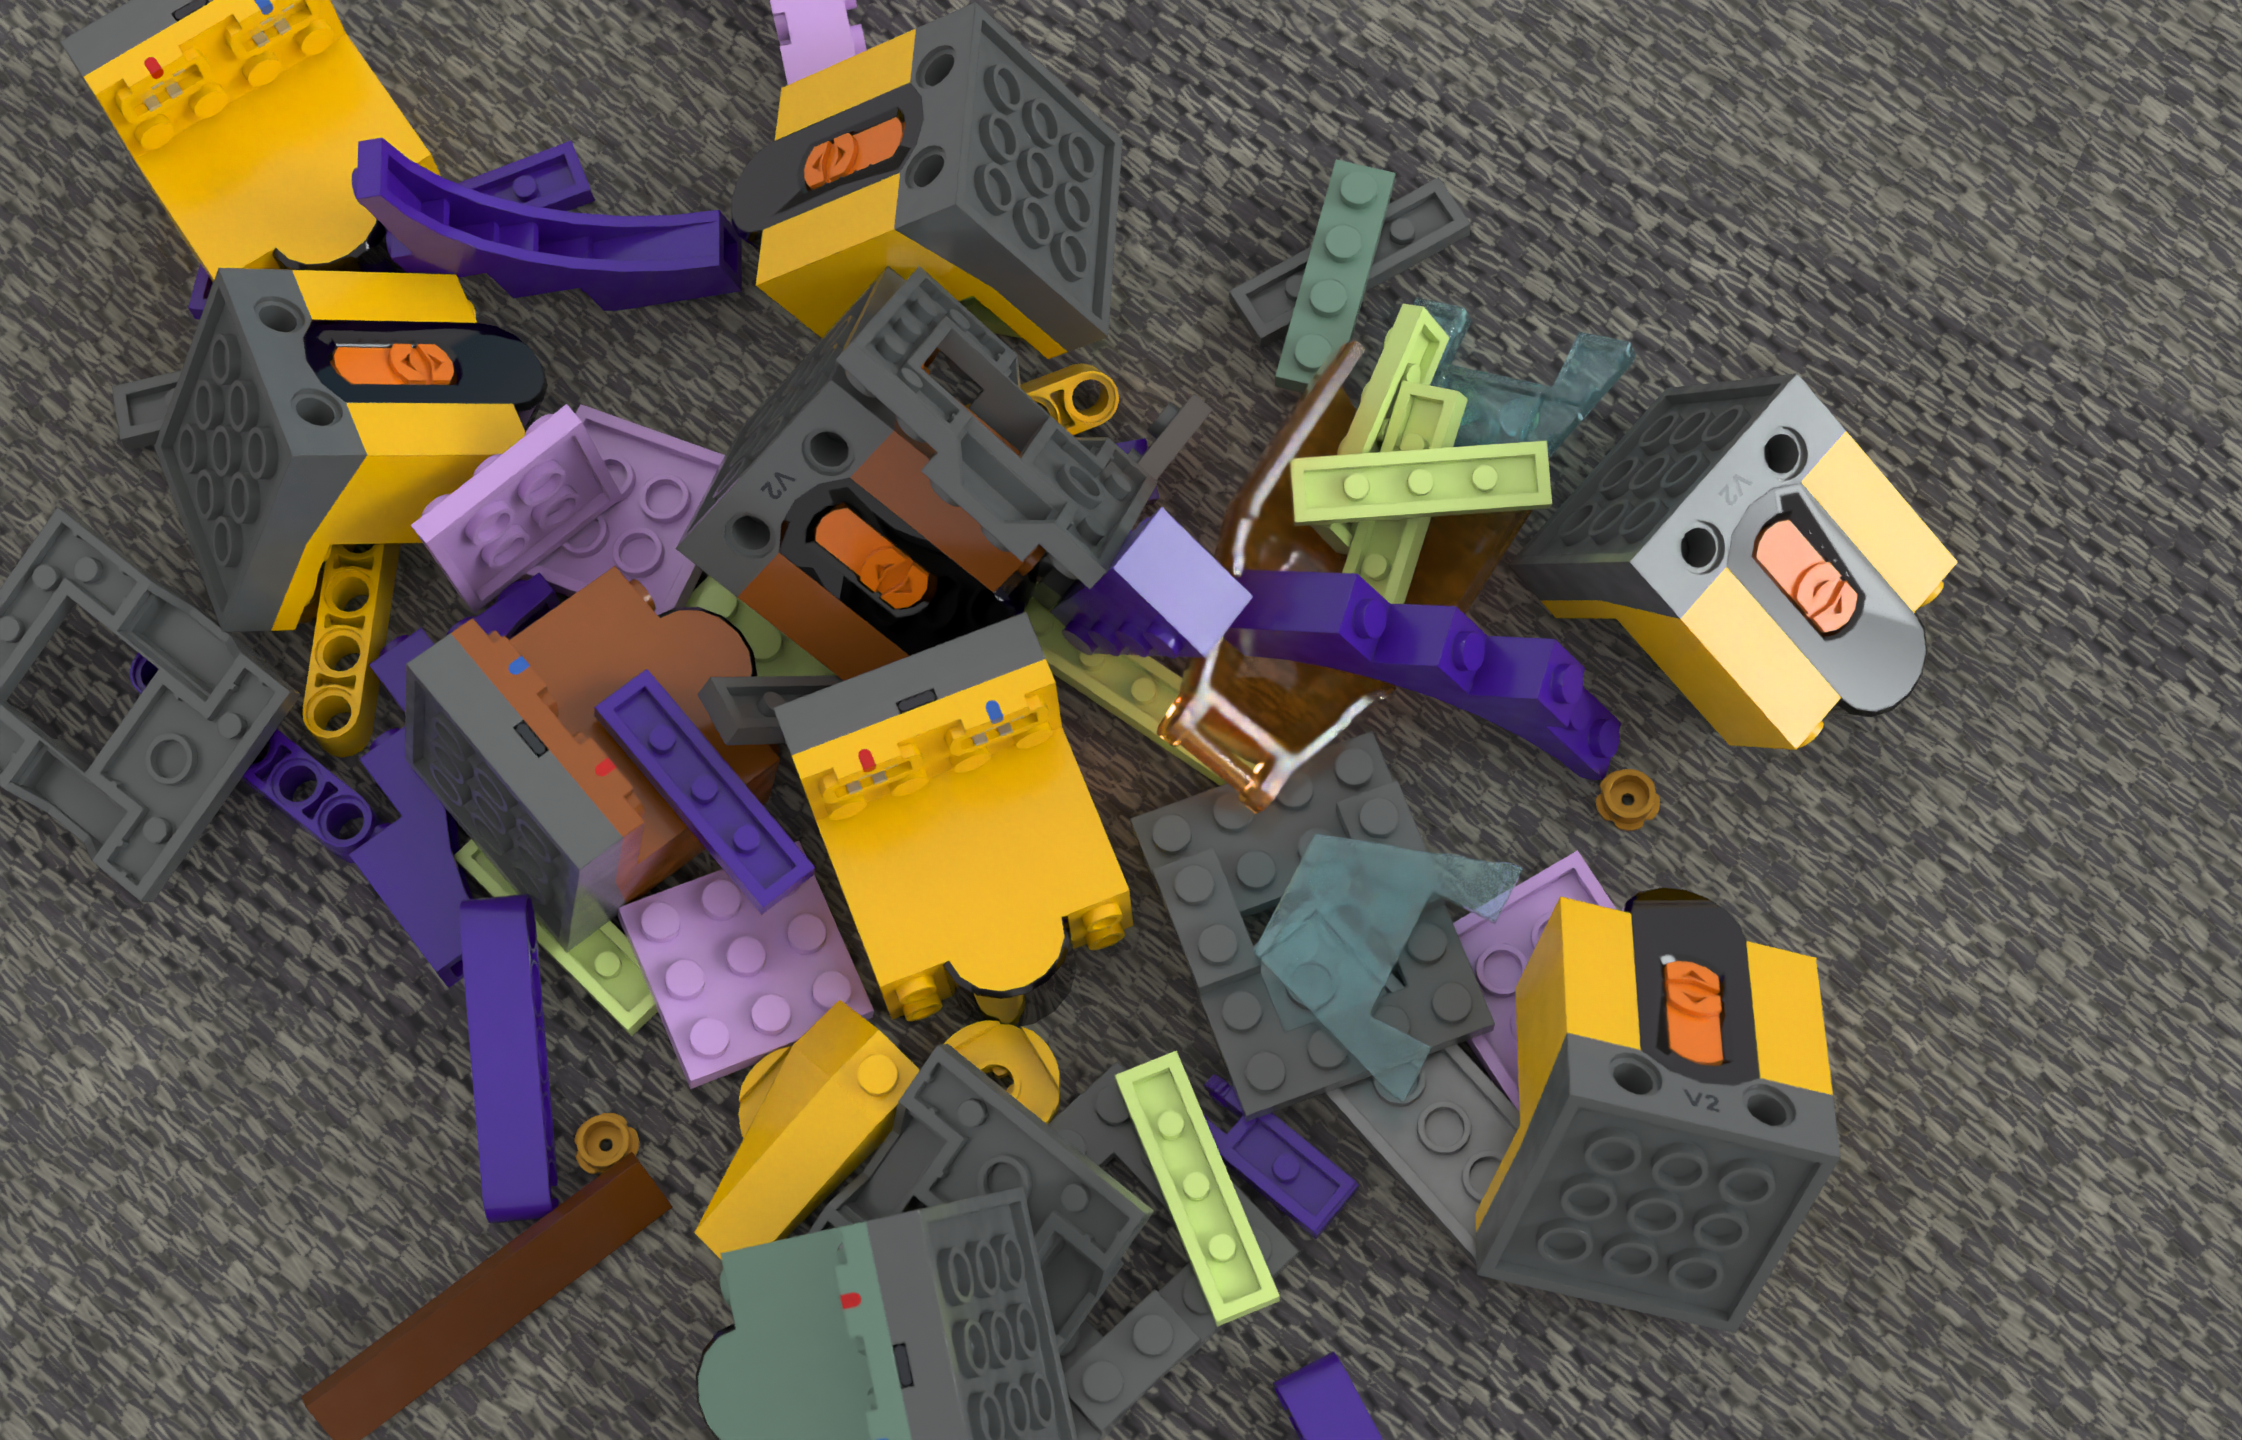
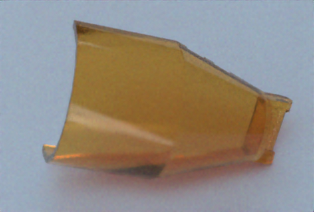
(1288, 709)

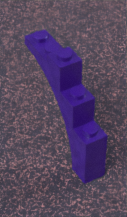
(540, 250)
(1432, 650)
(414, 857)

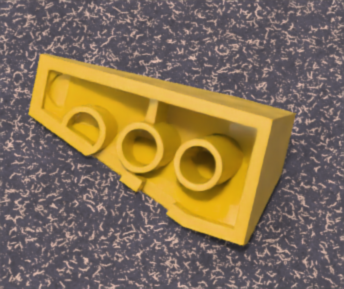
(810, 1133)

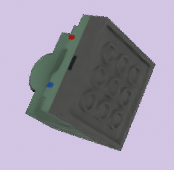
(890, 1333)

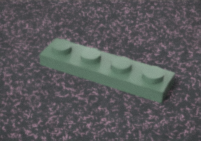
(1335, 271)

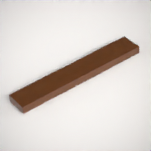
(487, 1301)

